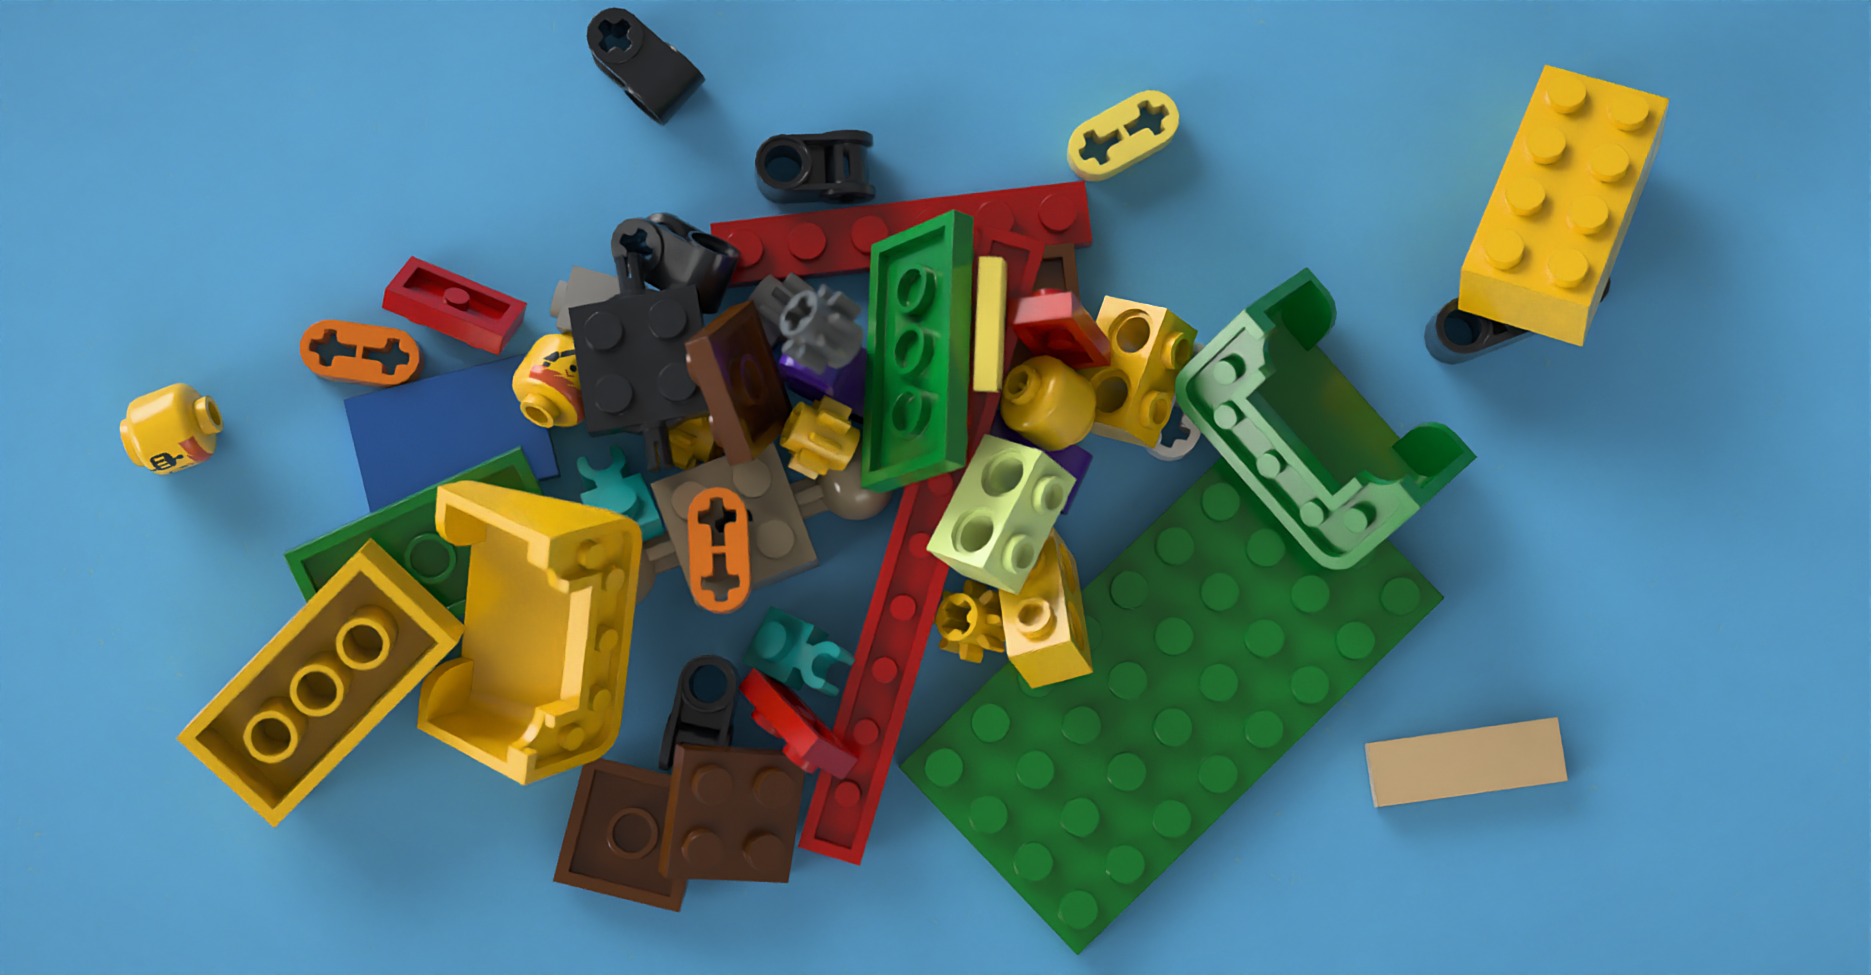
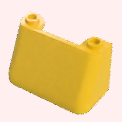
(541, 633)

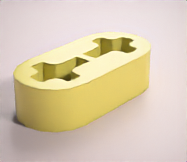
(1116, 122)

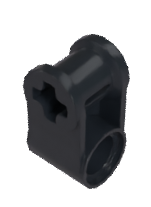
(649, 71)
(821, 168)
(678, 256)
(698, 720)

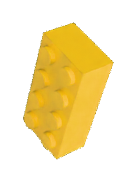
(1562, 205)
(322, 683)

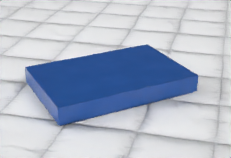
(442, 427)

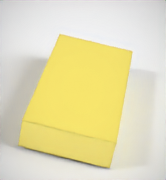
(990, 324)

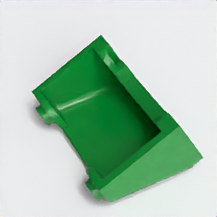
(1307, 432)

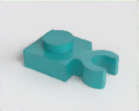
(620, 492)
(795, 652)

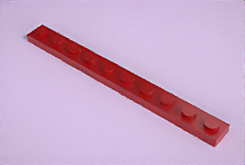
(906, 602)

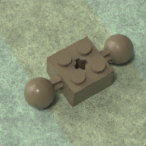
(777, 533)

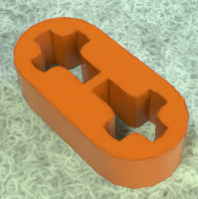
(364, 339)
(703, 552)

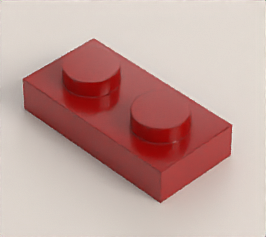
(454, 305)
(1059, 326)
(788, 716)

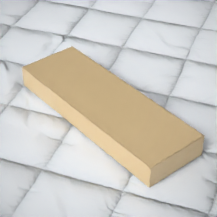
(1465, 762)

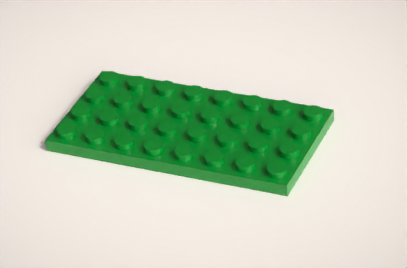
(1207, 667)

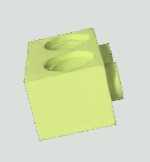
(1001, 513)

